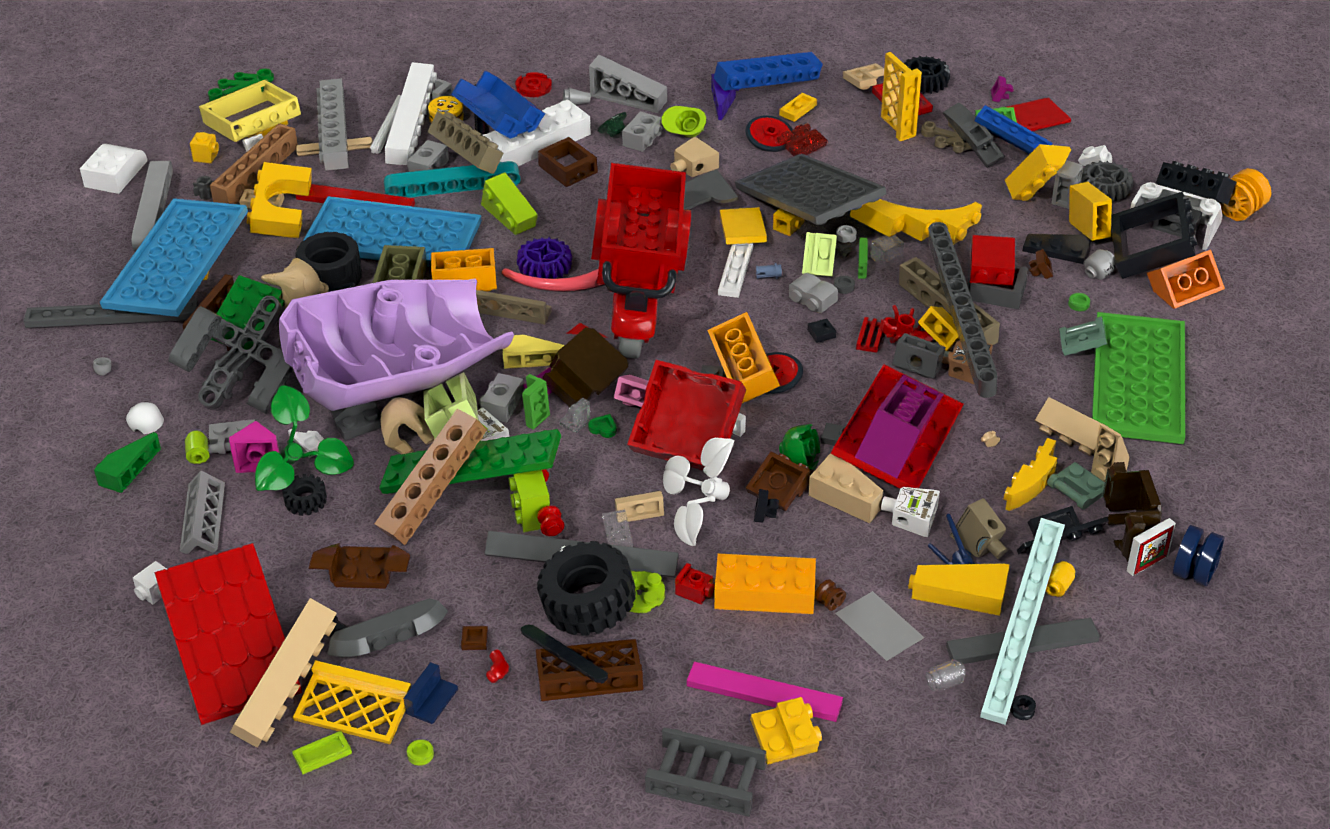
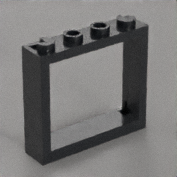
(1160, 255)

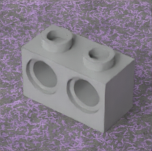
(641, 131)
(1067, 175)

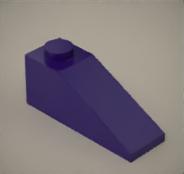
(722, 98)

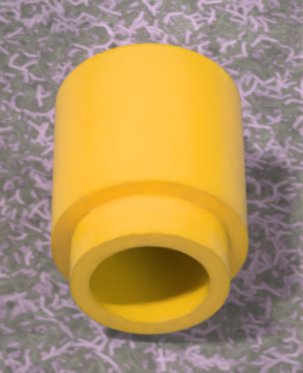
(1060, 579)

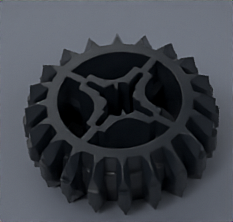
(934, 73)

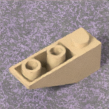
(1108, 449)

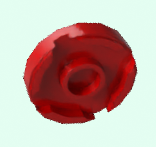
(533, 84)

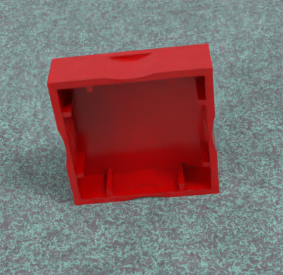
(684, 412)

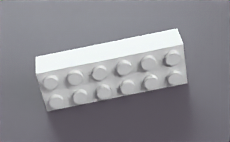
(557, 124)

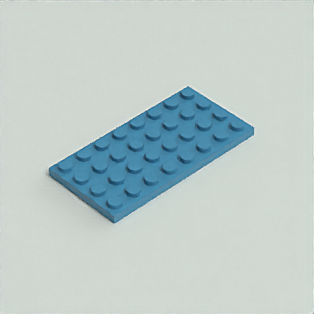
(396, 225)
(174, 257)

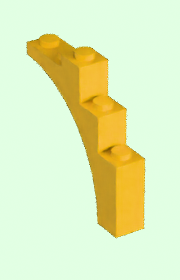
(894, 218)

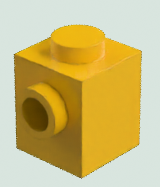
(204, 147)
(786, 222)

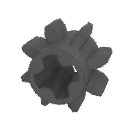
(202, 187)

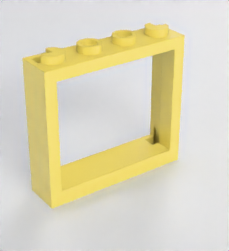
(285, 108)

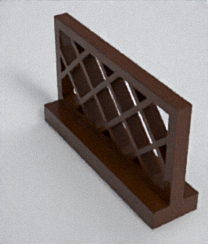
(574, 684)

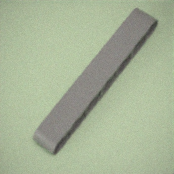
(152, 200)

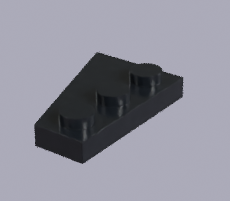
(1059, 246)

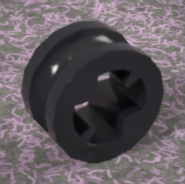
(1022, 714)

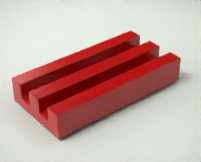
(872, 324)

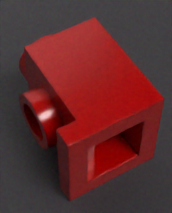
(694, 584)

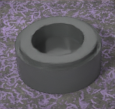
(844, 284)

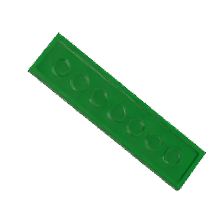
(487, 459)

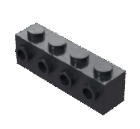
(1196, 182)

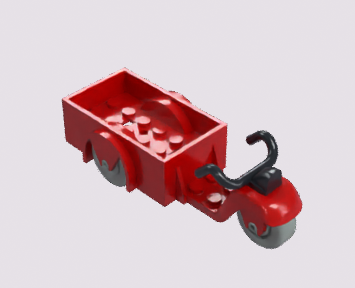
(639, 252)

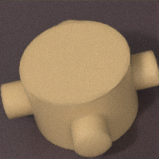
(990, 439)

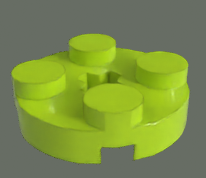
(655, 591)

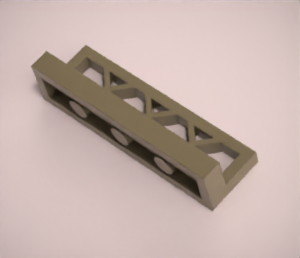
(513, 307)

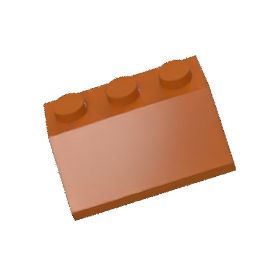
(1187, 279)

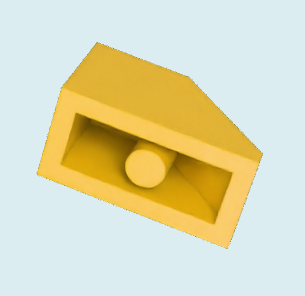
(940, 326)

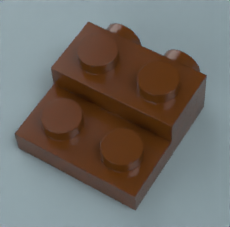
(781, 479)

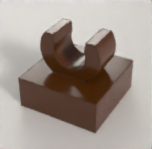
(1041, 265)

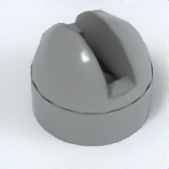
(102, 366)

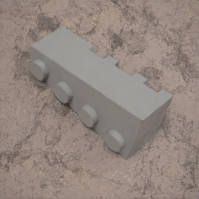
(624, 86)

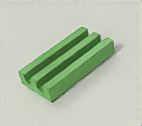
(863, 258)

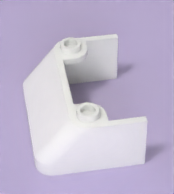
(1210, 208)

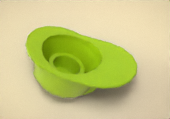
(684, 121)

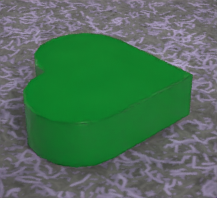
(603, 425)

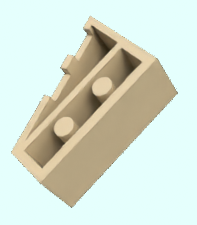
(845, 488)

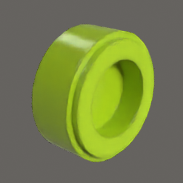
(420, 752)

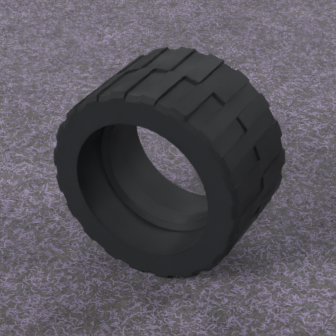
(332, 257)

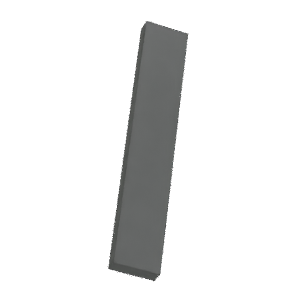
(1043, 638)

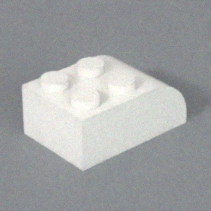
(112, 167)

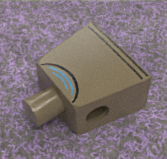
(981, 530)

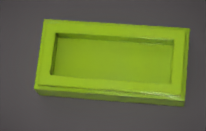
(321, 752)

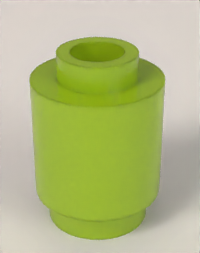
(196, 447)

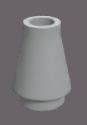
(576, 96)

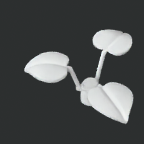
(713, 457)

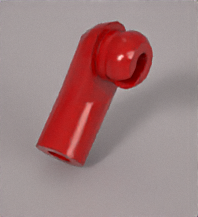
(499, 668)

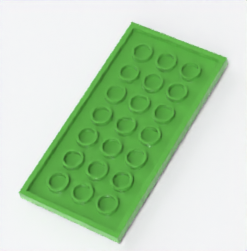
(1141, 378)

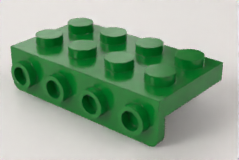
(242, 302)

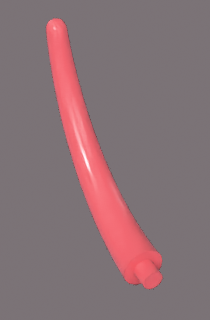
(575, 283)

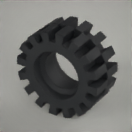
(307, 503)

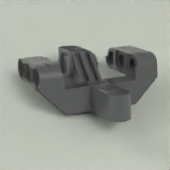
(209, 325)

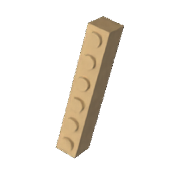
(283, 672)

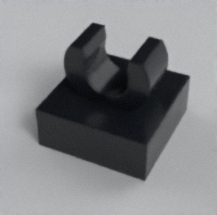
(765, 506)

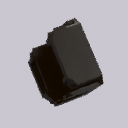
(584, 367)
(1131, 492)

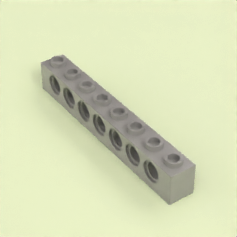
(332, 125)

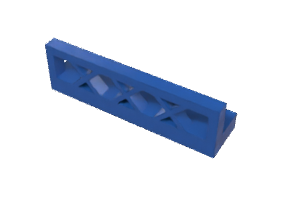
(1009, 130)

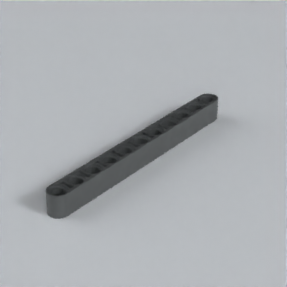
(963, 310)

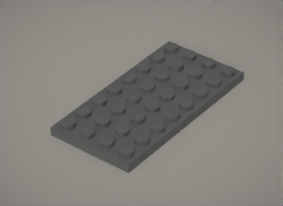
(810, 188)

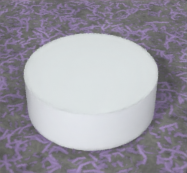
(846, 234)

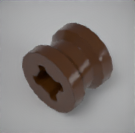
(830, 595)

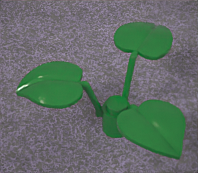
(275, 468)

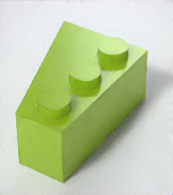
(508, 204)

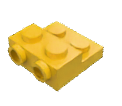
(786, 730)

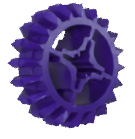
(544, 258)

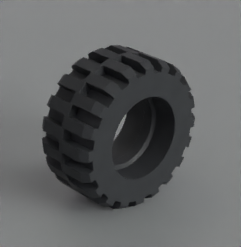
(589, 610)

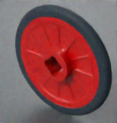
(764, 130)
(787, 370)

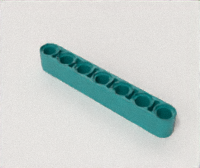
(420, 182)

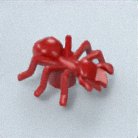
(903, 324)

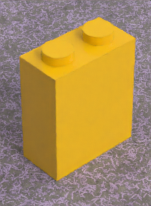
(1090, 211)

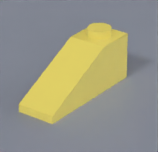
(529, 352)

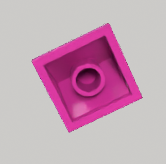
(250, 445)

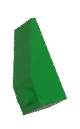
(123, 465)

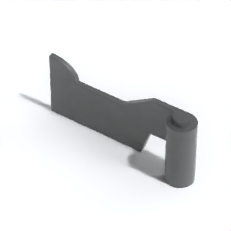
(706, 188)

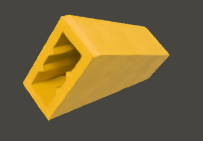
(962, 585)

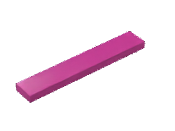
(761, 690)

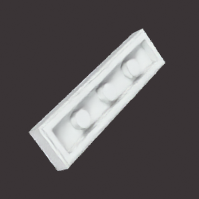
(735, 270)

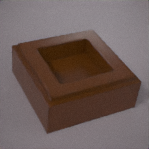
(474, 638)

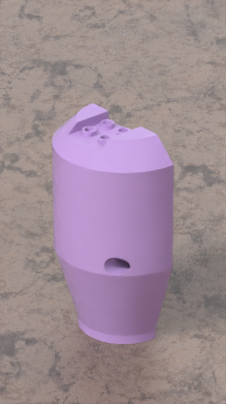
(384, 339)

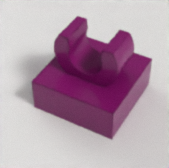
(999, 89)

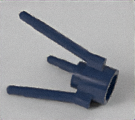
(961, 556)

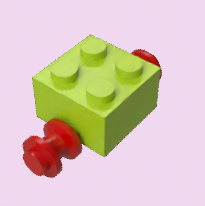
(533, 503)

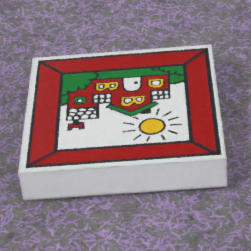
(1150, 546)

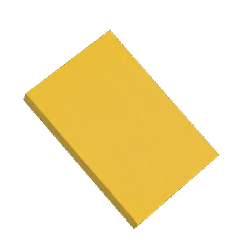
(743, 226)

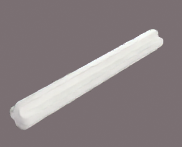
(385, 128)

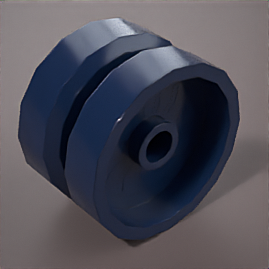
(1203, 557)

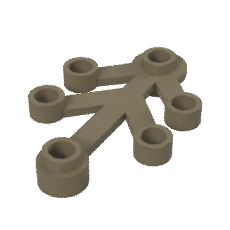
(930, 130)

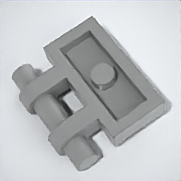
(220, 434)

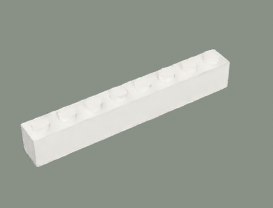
(410, 114)

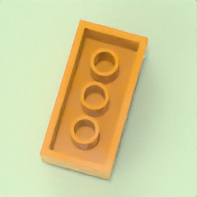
(743, 355)
(765, 583)

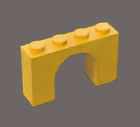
(276, 180)

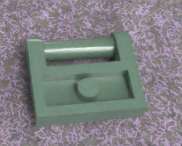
(1083, 336)
(1080, 480)

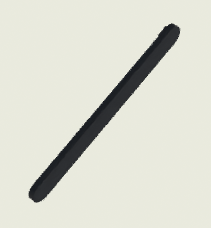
(564, 653)

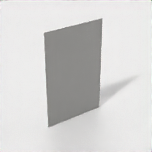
(879, 625)

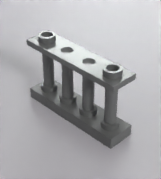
(699, 792)

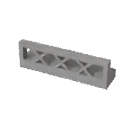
(197, 508)

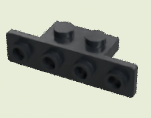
(1072, 530)

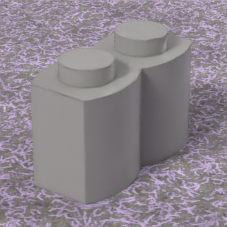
(813, 292)

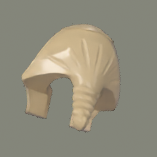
(296, 281)
(399, 412)

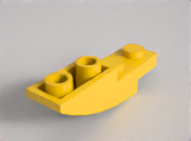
(1032, 478)

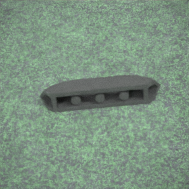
(387, 629)

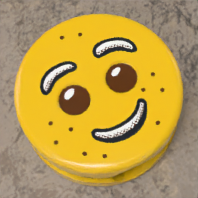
(443, 104)

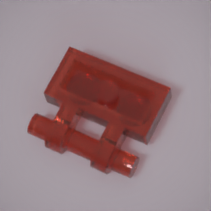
(805, 143)

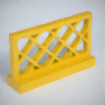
(908, 97)
(361, 683)

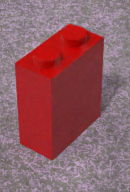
(992, 260)

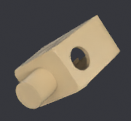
(695, 158)

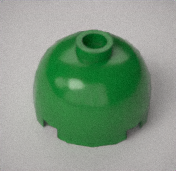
(801, 443)

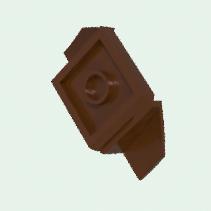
(360, 565)

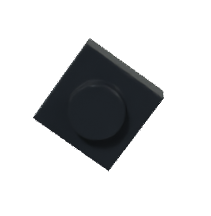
(821, 330)

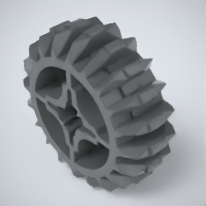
(1109, 179)

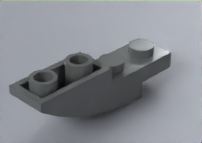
(975, 134)

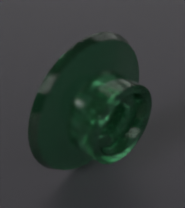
(613, 125)

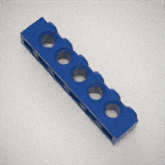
(767, 71)

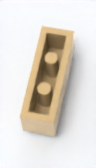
(1068, 425)

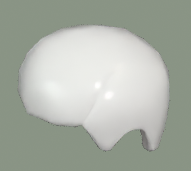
(145, 418)

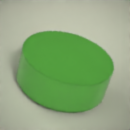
(1079, 302)

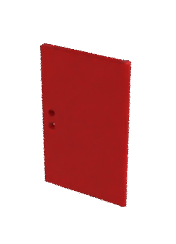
(1039, 114)

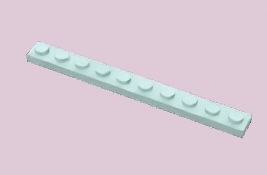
(1022, 622)

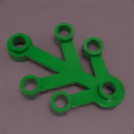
(239, 83)

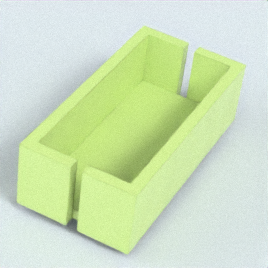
(439, 407)

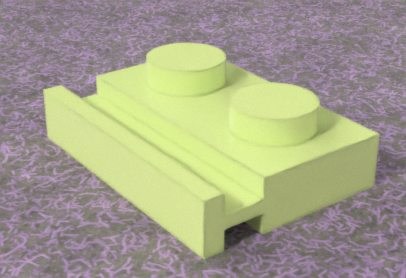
(819, 254)

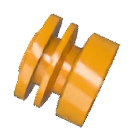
(1249, 195)

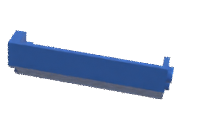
(499, 105)

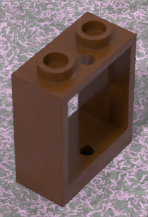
(585, 166)

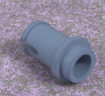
(769, 271)

